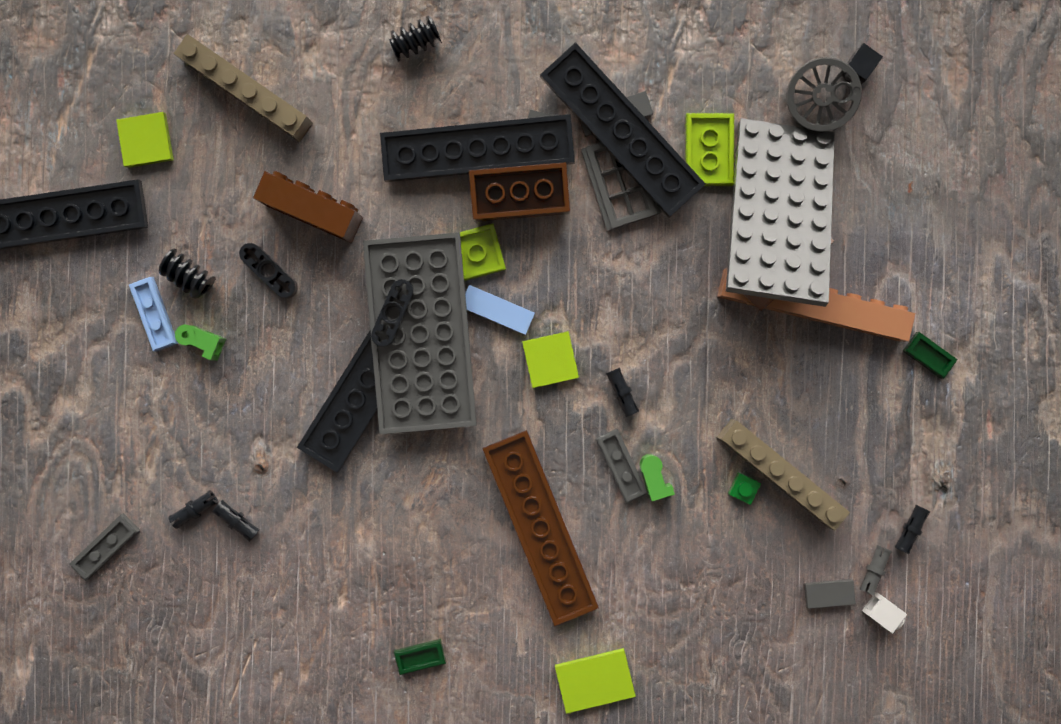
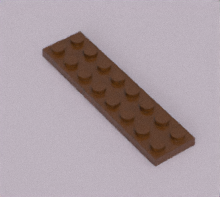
(540, 528)

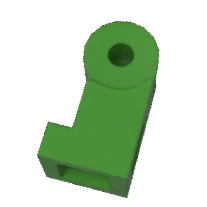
(200, 338)
(651, 471)

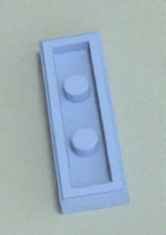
(498, 310)
(153, 314)

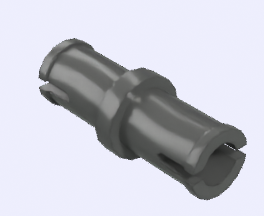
(875, 570)

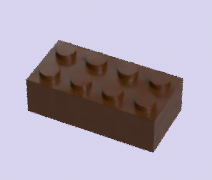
(519, 192)
(308, 207)

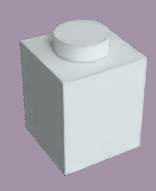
(884, 612)

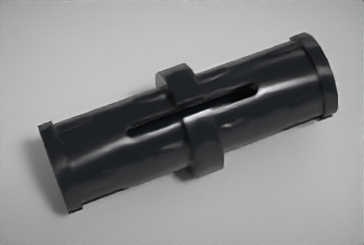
(622, 392)
(193, 509)
(235, 520)
(912, 529)

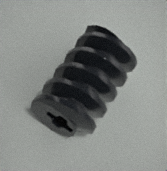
(414, 37)
(184, 275)

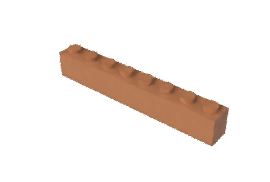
(844, 312)

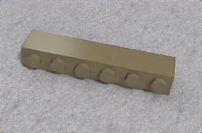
(243, 88)
(783, 474)

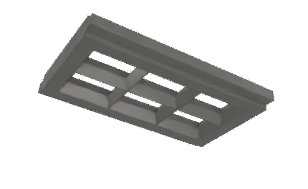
(602, 194)

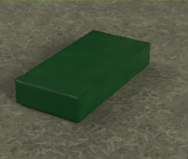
(930, 355)
(420, 656)

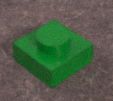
(744, 488)

